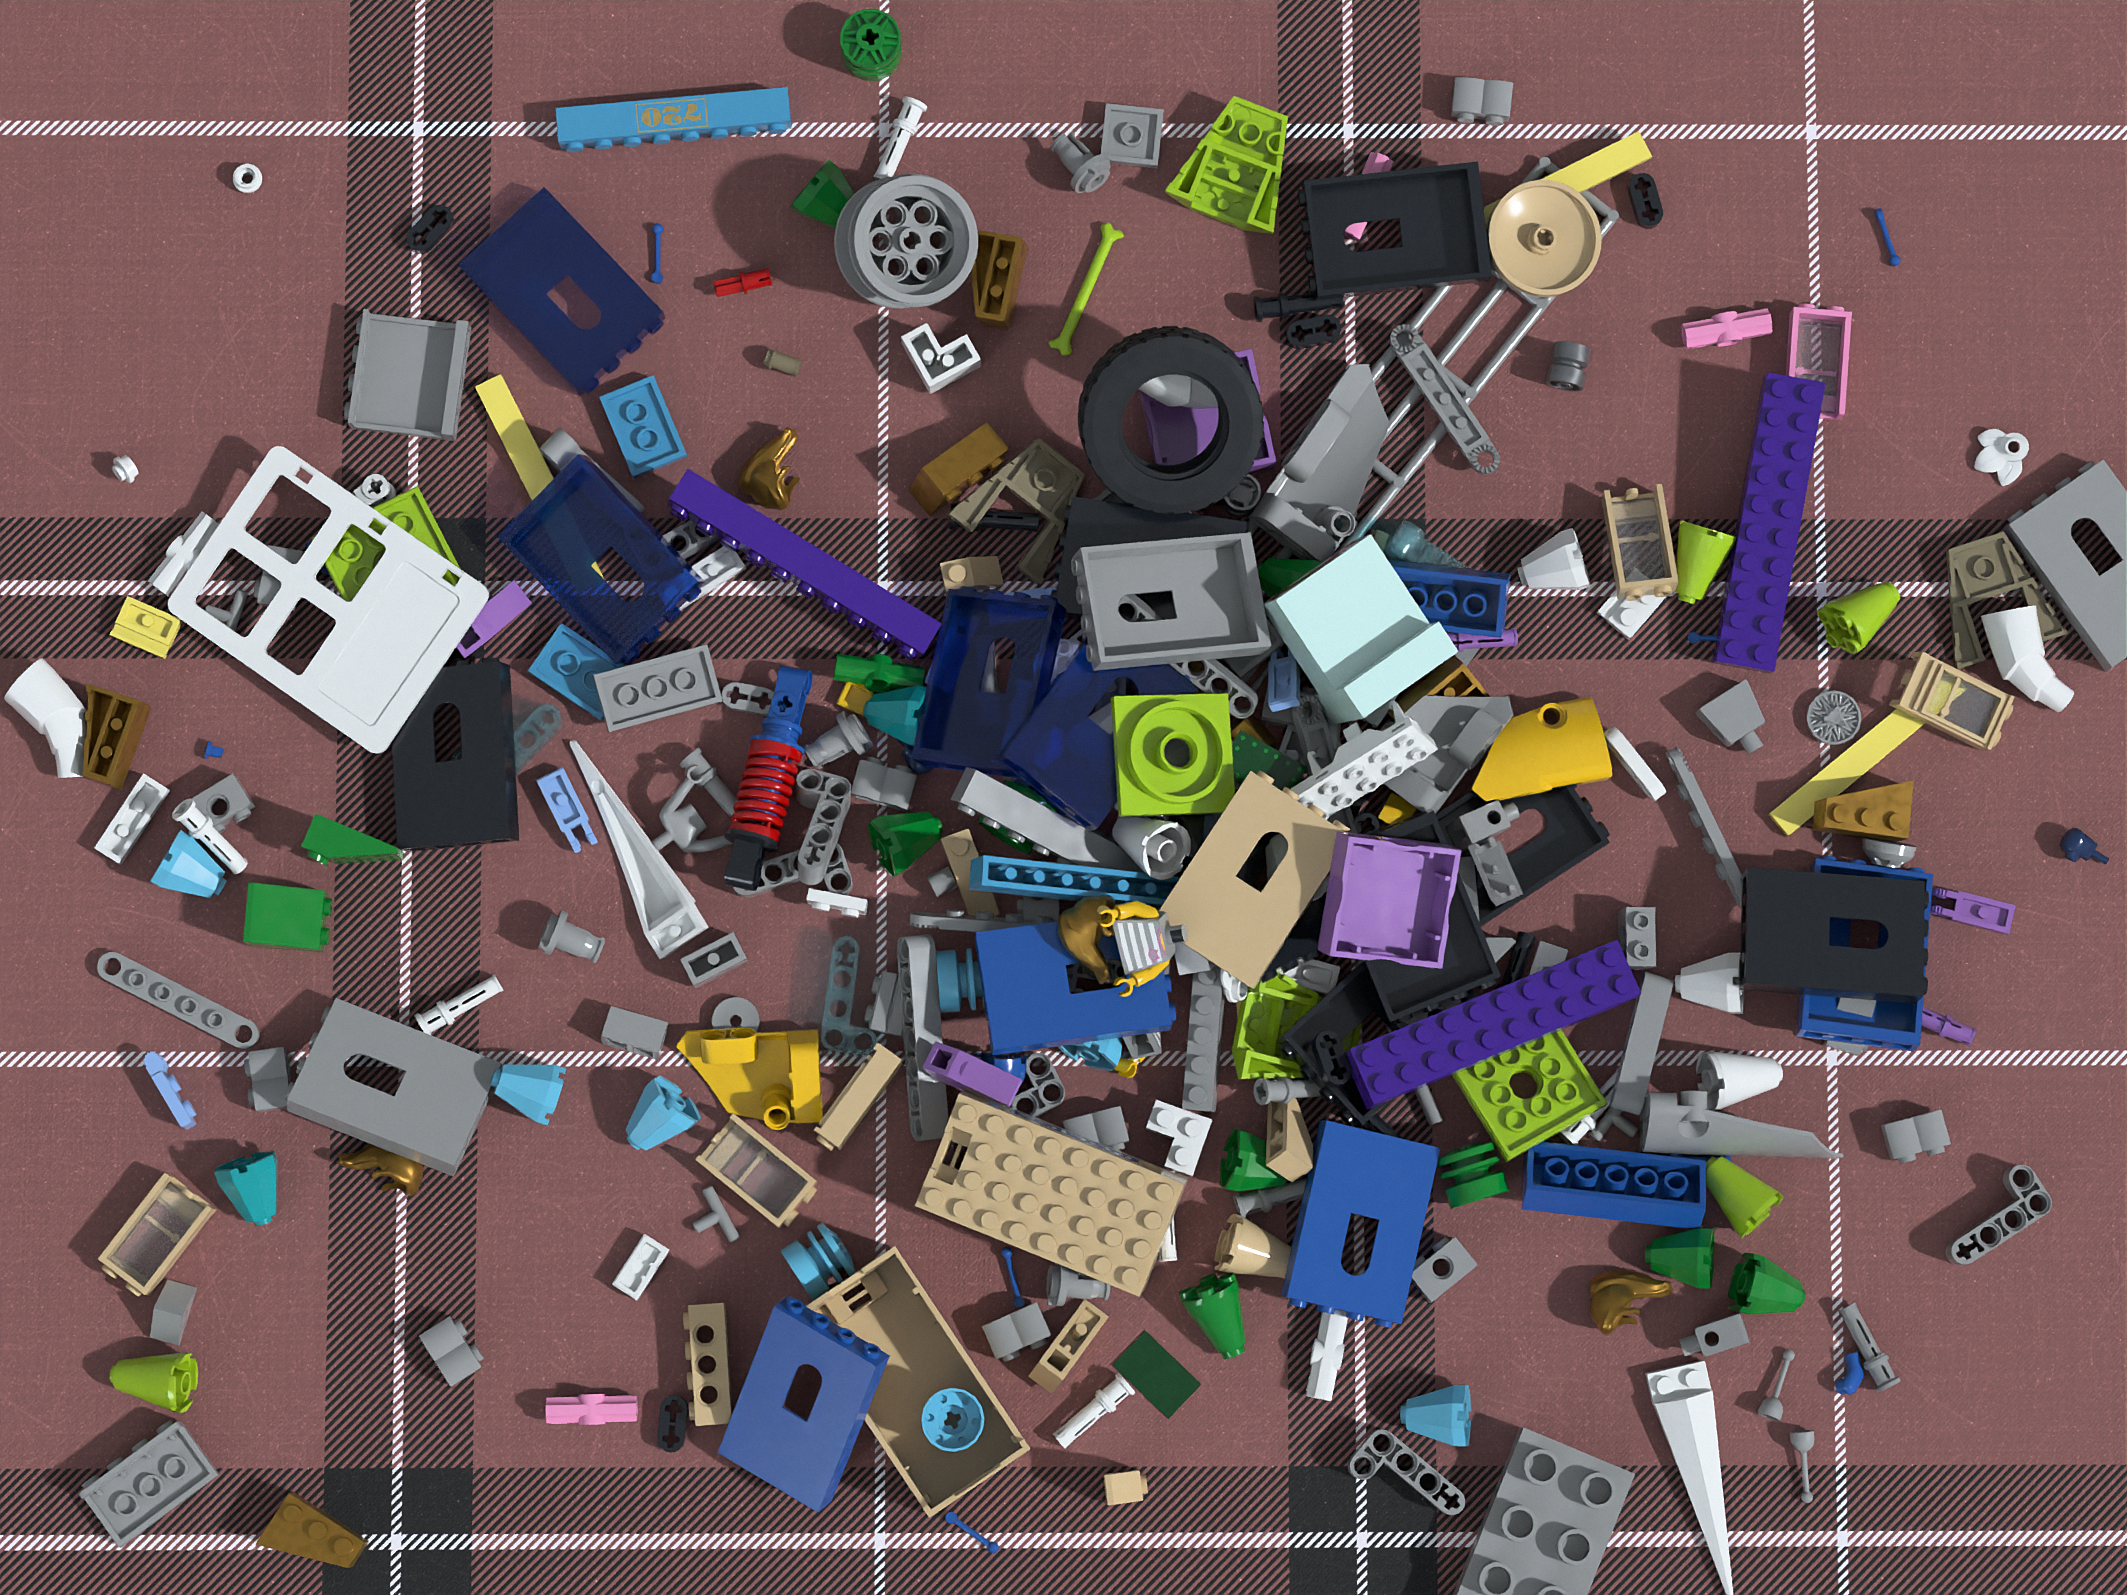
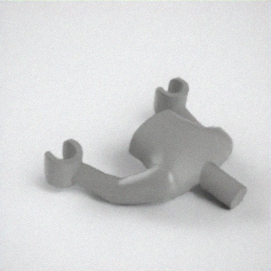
(684, 823)

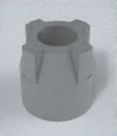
(942, 881)

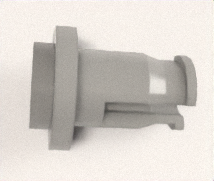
(1087, 170)
(839, 740)
(569, 938)
(1067, 1283)

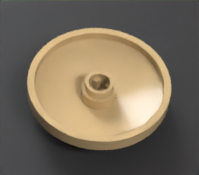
(1543, 238)

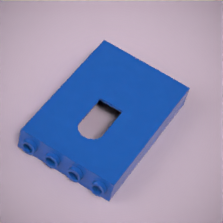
(1031, 998)
(1892, 1023)
(1370, 1178)
(780, 1445)

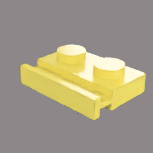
(146, 627)

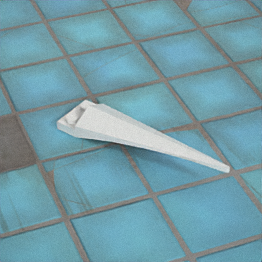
(658, 894)
(1688, 1420)

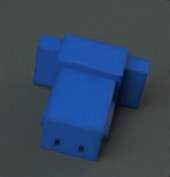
(213, 751)

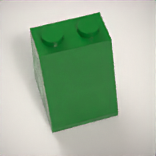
(286, 918)

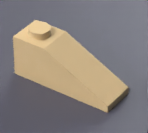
(959, 852)
(1288, 1141)
(1068, 1346)

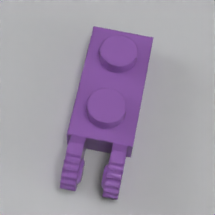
(1975, 911)

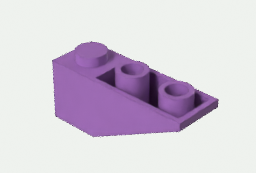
(494, 615)
(971, 1074)

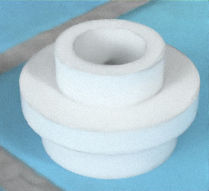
(241, 172)
(124, 469)

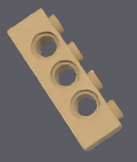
(715, 1317)

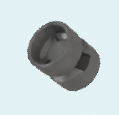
(1568, 366)
(1243, 498)

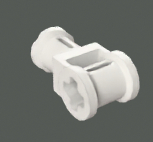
(368, 492)

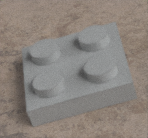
(1132, 135)

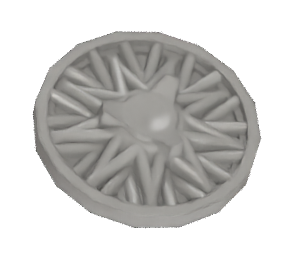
(1833, 717)

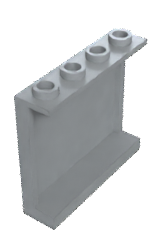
(408, 376)

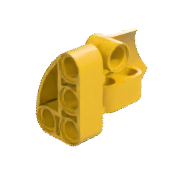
(1540, 756)
(760, 1072)

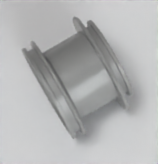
(868, 268)

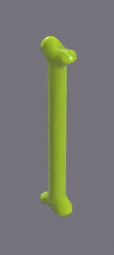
(1109, 235)

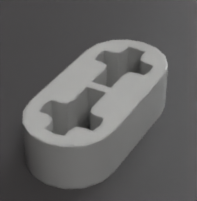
(747, 705)

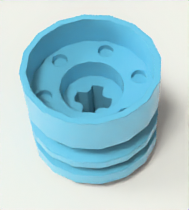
(957, 980)
(819, 1261)
(968, 1427)

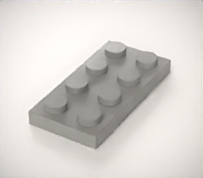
(657, 688)

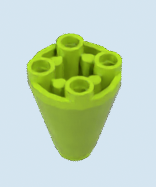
(1858, 616)

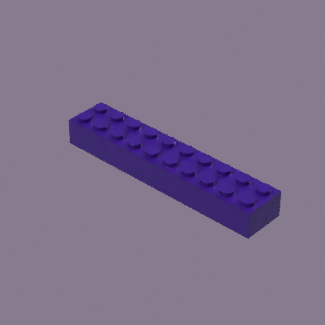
(1768, 522)
(802, 564)
(1492, 1024)

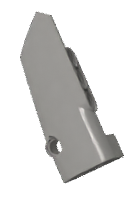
(1326, 469)
(1700, 1131)

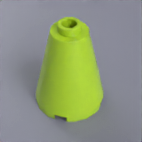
(1699, 559)
(1740, 1195)
(158, 1379)

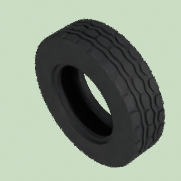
(1186, 484)

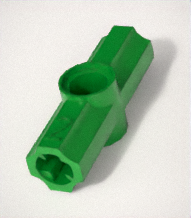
(877, 672)

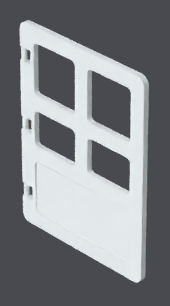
(383, 641)

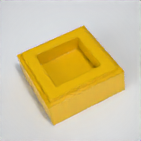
(854, 697)
(1396, 810)

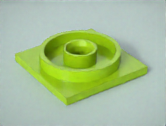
(360, 553)
(1143, 775)
(1562, 1096)

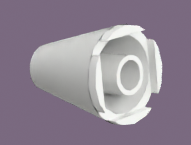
(1153, 844)
(1735, 1077)

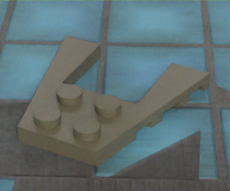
(1041, 481)
(1983, 571)

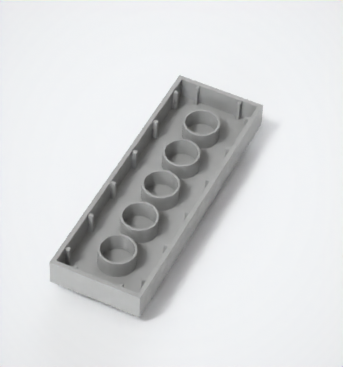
(1545, 1521)

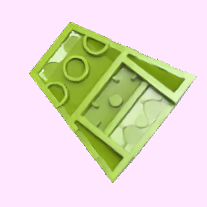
(1236, 168)
(1263, 1018)

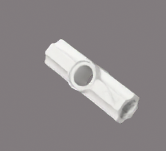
(182, 554)
(1326, 1355)

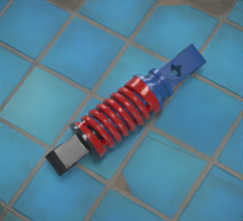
(767, 781)

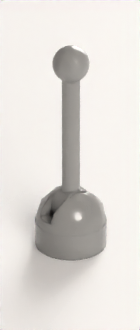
(1771, 1407)
(1803, 1441)

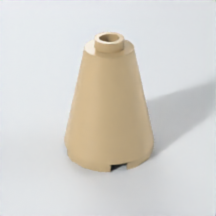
(1250, 1250)

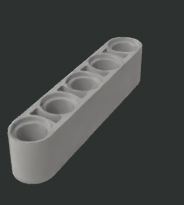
(1641, 1043)

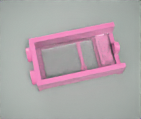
(1820, 352)

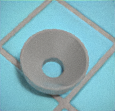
(1887, 853)

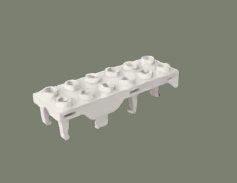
(1364, 763)

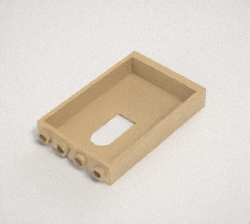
(1228, 917)

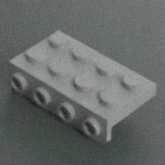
(148, 1482)

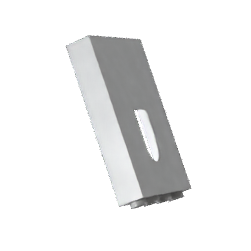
(2043, 537)
(1212, 594)
(435, 1102)

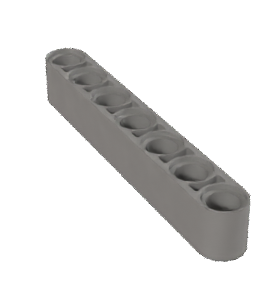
(1212, 668)
(920, 1030)

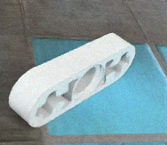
(1634, 764)

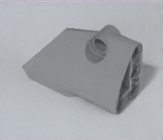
(1463, 734)

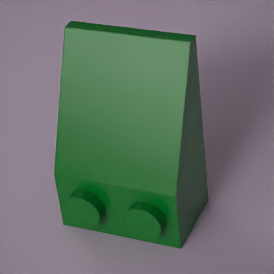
(343, 845)

